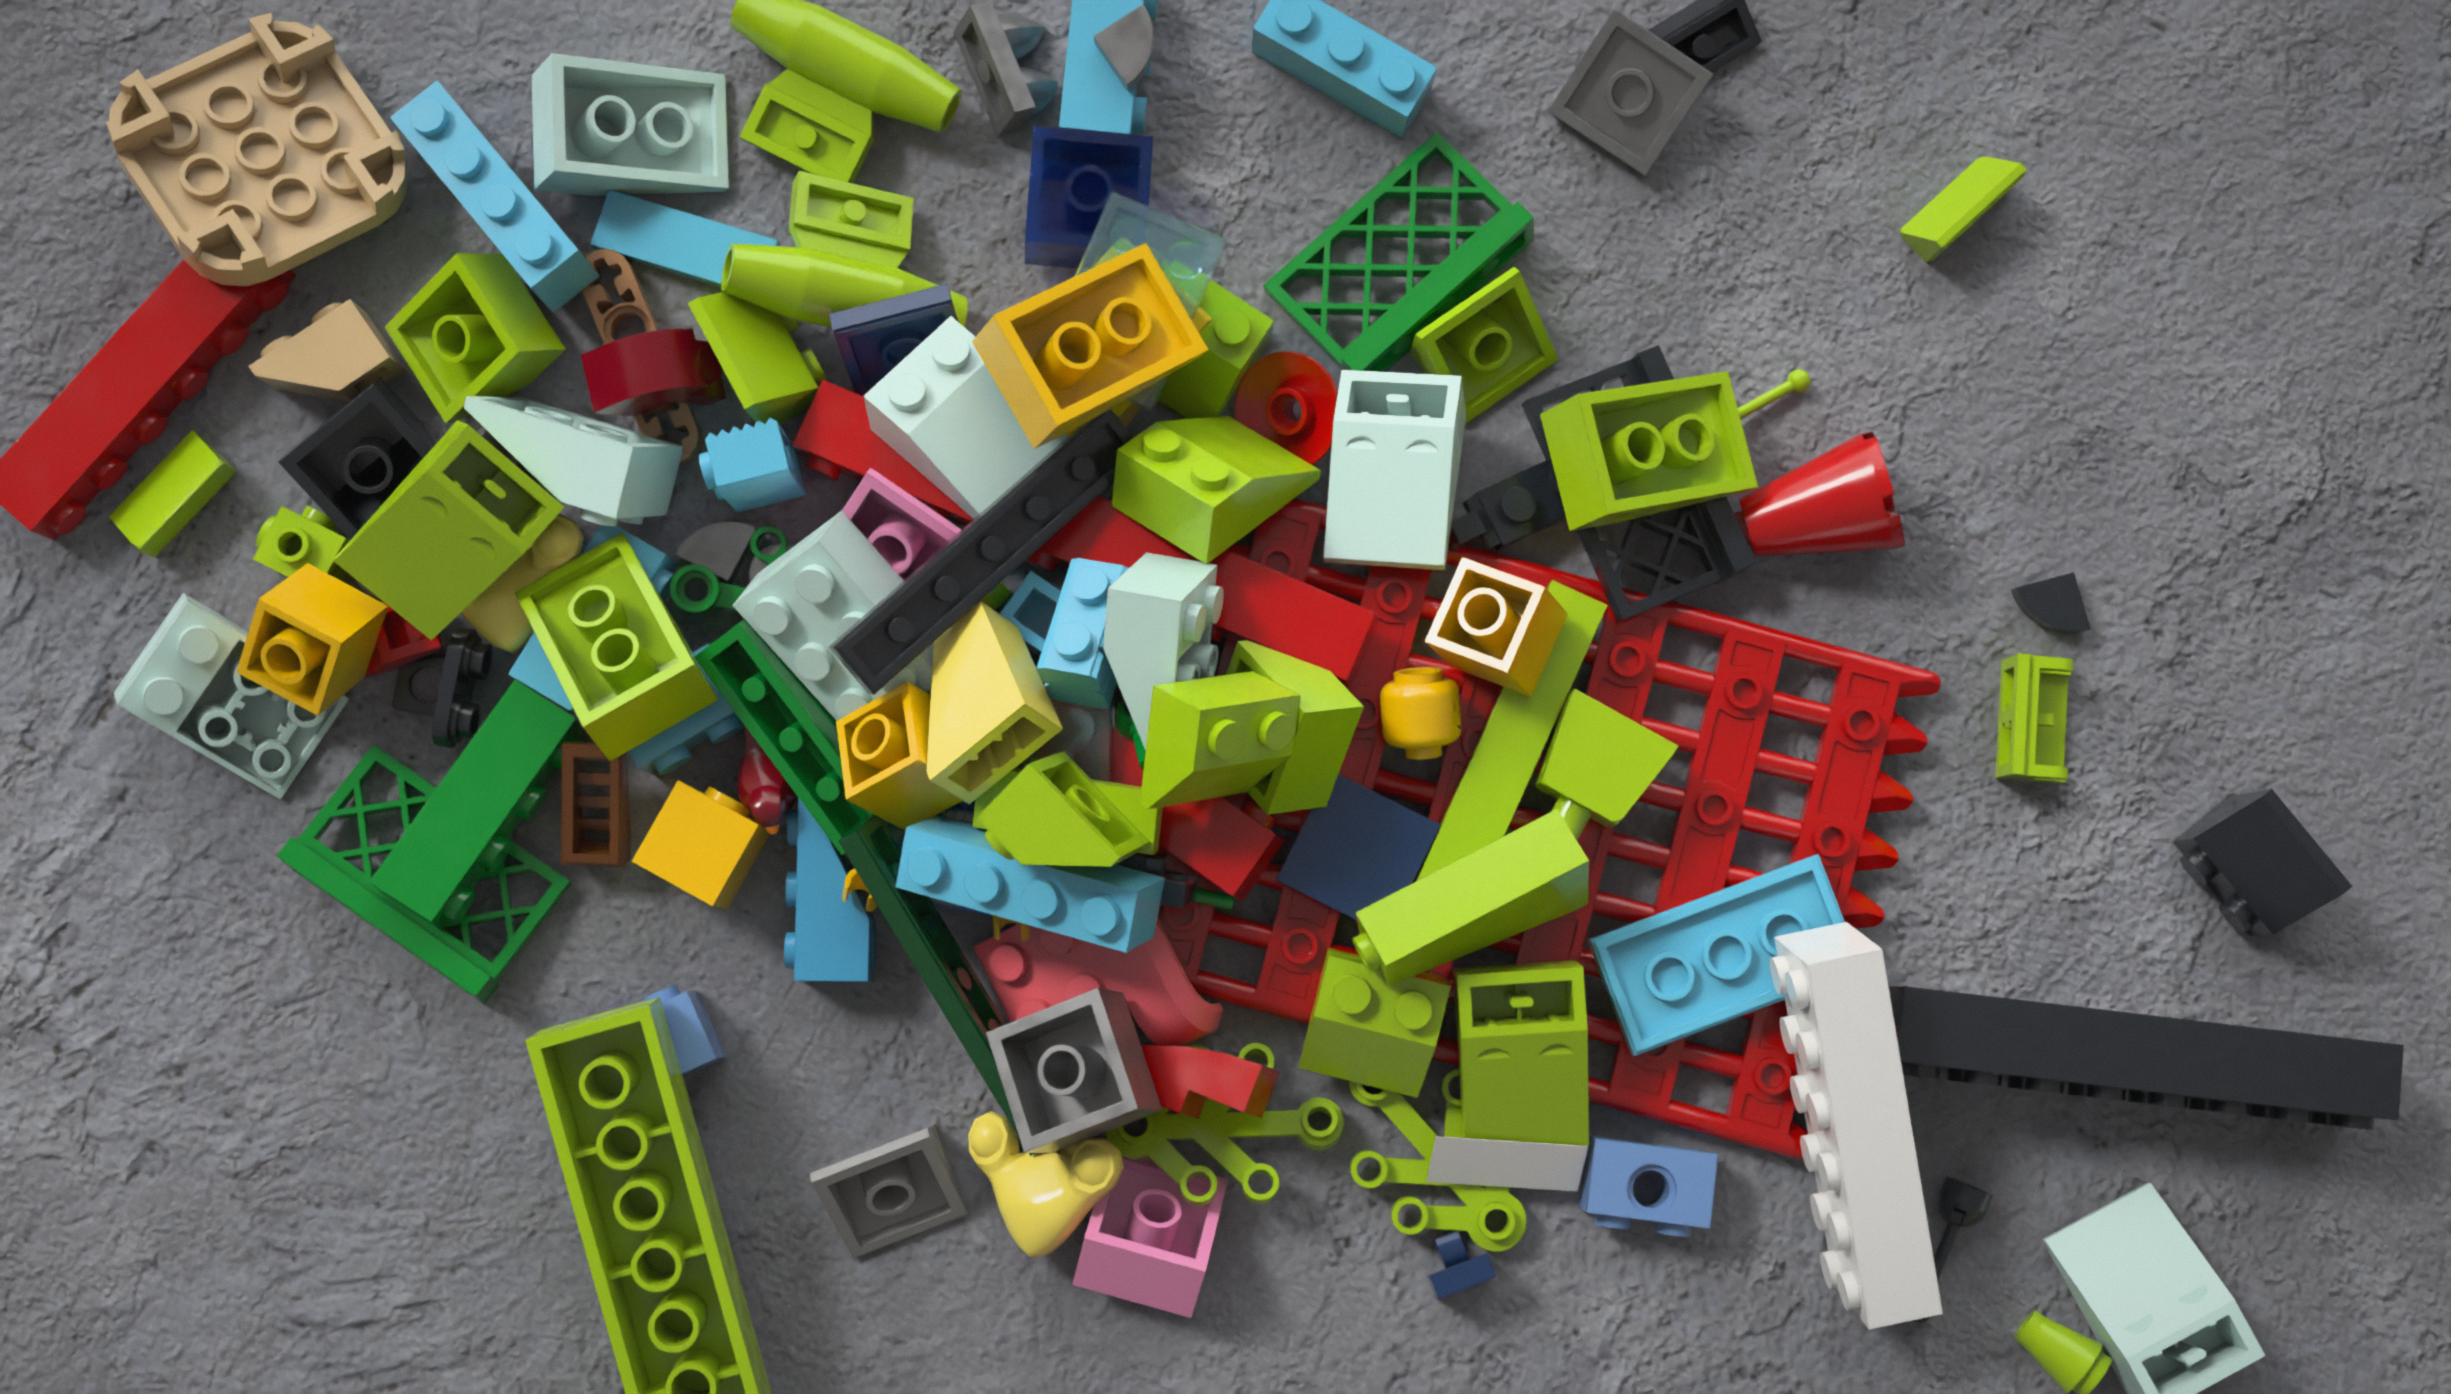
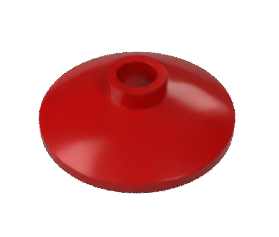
(1268, 397)

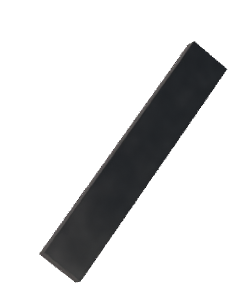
(982, 554)

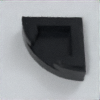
(2054, 604)

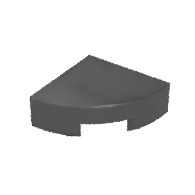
(1128, 46)
(718, 548)

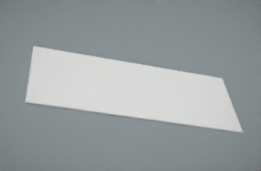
(1506, 1163)

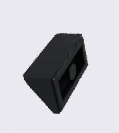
(1710, 31)

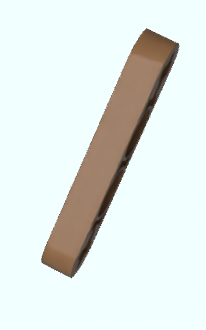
(627, 287)

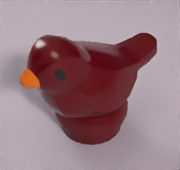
(763, 787)

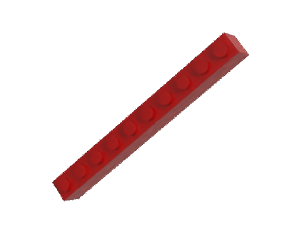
(1256, 601)

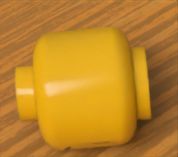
(1420, 712)

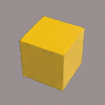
(1496, 626)
(311, 638)
(886, 758)
(702, 844)

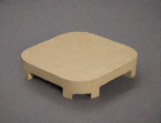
(258, 153)

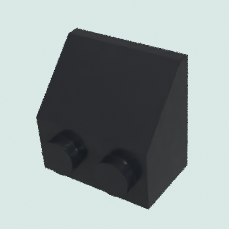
(359, 456)
(2259, 863)

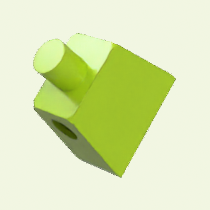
(1599, 762)

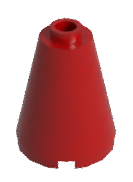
(1826, 505)

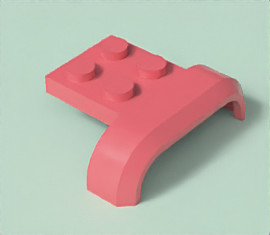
(1059, 967)

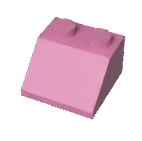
(897, 523)
(1149, 1240)

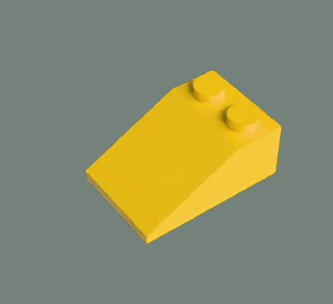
(1088, 344)

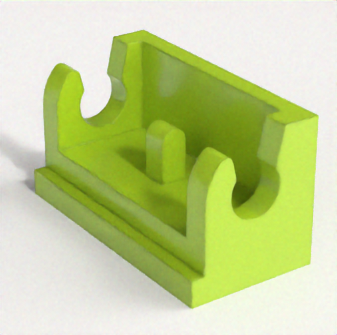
(2033, 718)

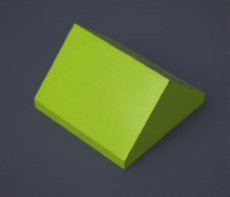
(1489, 341)

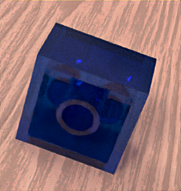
(1071, 186)

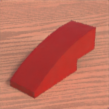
(1191, 1075)

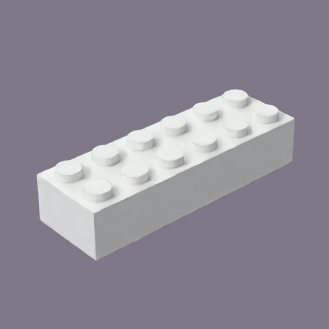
(1856, 1124)

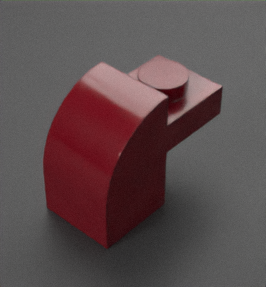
(651, 371)

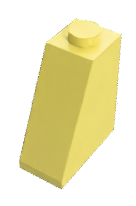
(984, 704)

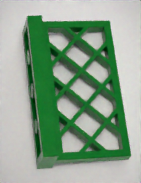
(1443, 285)
(352, 889)

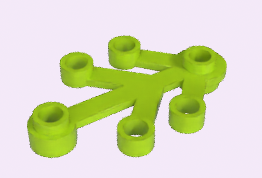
(1213, 1135)
(1478, 1200)

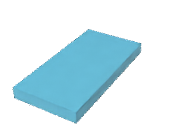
(1709, 954)

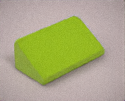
(1960, 205)
(172, 494)

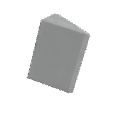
(890, 1191)

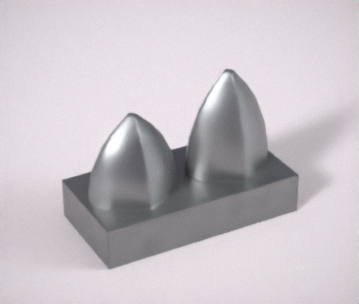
(991, 52)

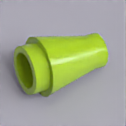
(2064, 1354)

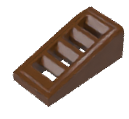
(573, 846)

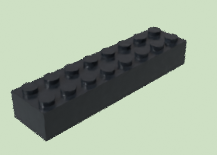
(2150, 1055)

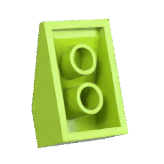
(1647, 449)
(1205, 482)
(615, 647)

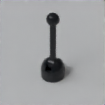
(1962, 1207)

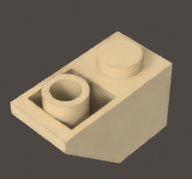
(331, 356)

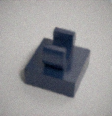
(1458, 1270)

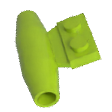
(833, 84)
(843, 255)

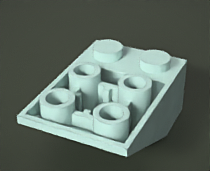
(1394, 469)
(1160, 628)
(192, 692)
(2152, 1297)

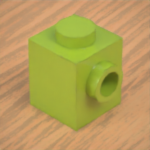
(294, 540)

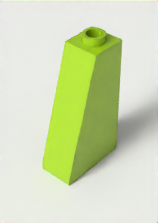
(1476, 901)

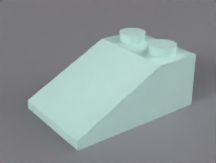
(627, 128)
(953, 420)
(584, 460)

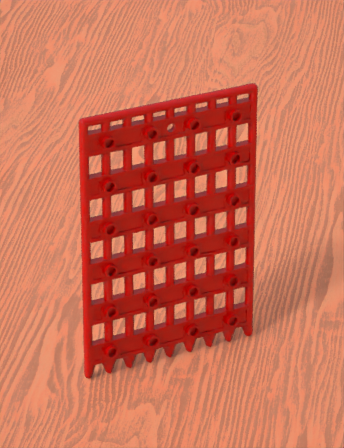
(1710, 810)

